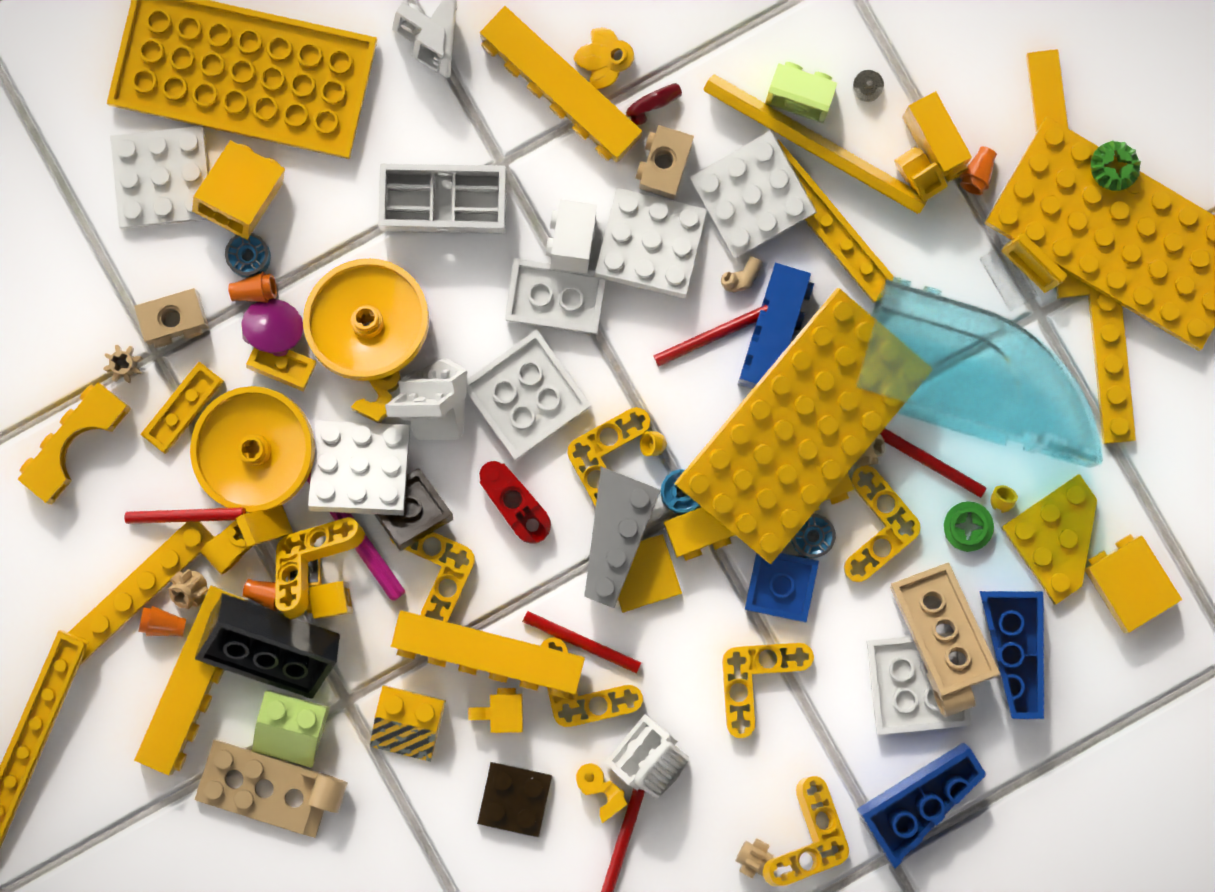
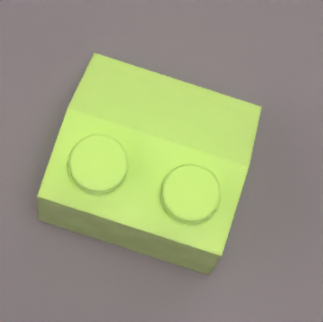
(801, 92)
(289, 728)

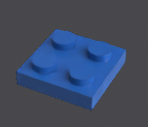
(782, 587)

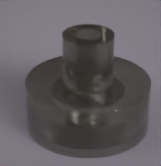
(865, 92)

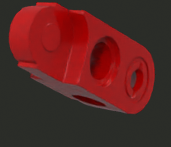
(499, 481)

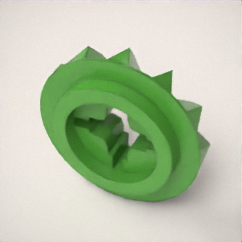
(1107, 176)
(979, 515)

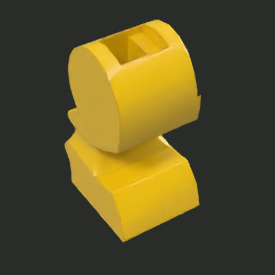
(920, 173)
(376, 410)
(591, 781)

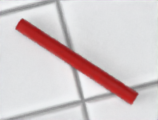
(708, 336)
(933, 463)
(185, 515)
(581, 642)
(623, 840)

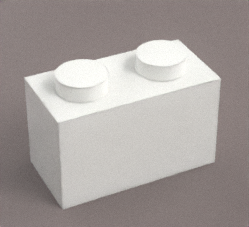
(573, 236)

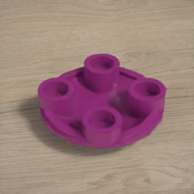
(272, 326)

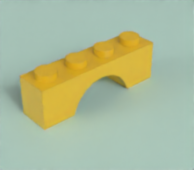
(47, 472)

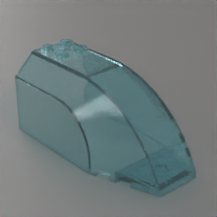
(976, 375)

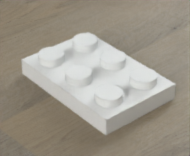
(554, 297)

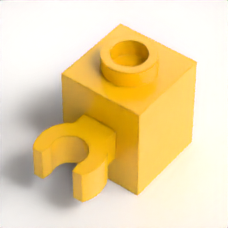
(504, 711)

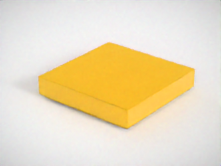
(650, 576)

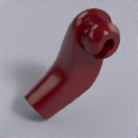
(652, 101)

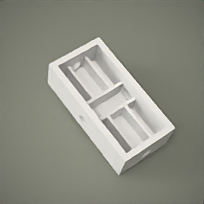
(442, 198)

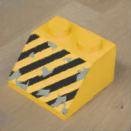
(407, 723)

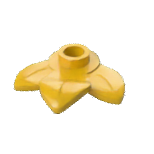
(599, 57)

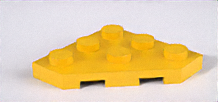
(1056, 537)

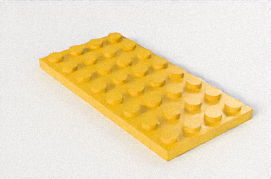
(244, 73)
(1130, 244)
(793, 433)

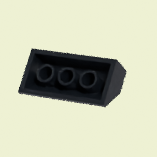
(268, 646)

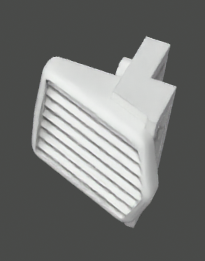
(431, 35)
(432, 401)
(648, 758)

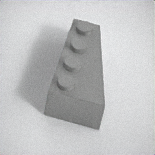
(618, 528)

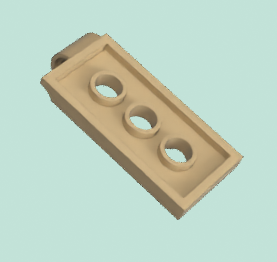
(949, 681)
(318, 789)

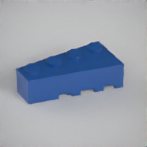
(776, 326)
(1018, 642)
(919, 802)

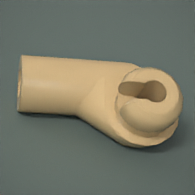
(743, 279)

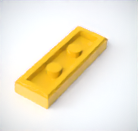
(182, 407)

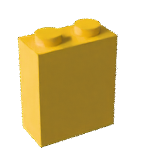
(937, 135)
(238, 189)
(1132, 583)

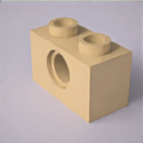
(675, 145)
(153, 313)

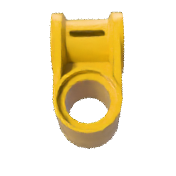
(225, 548)

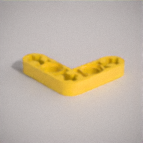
(598, 449)
(889, 532)
(299, 558)
(447, 571)
(751, 667)
(558, 702)
(822, 839)

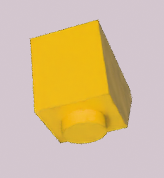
(329, 600)

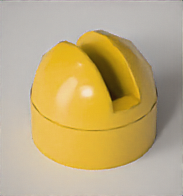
(652, 443)
(1003, 498)

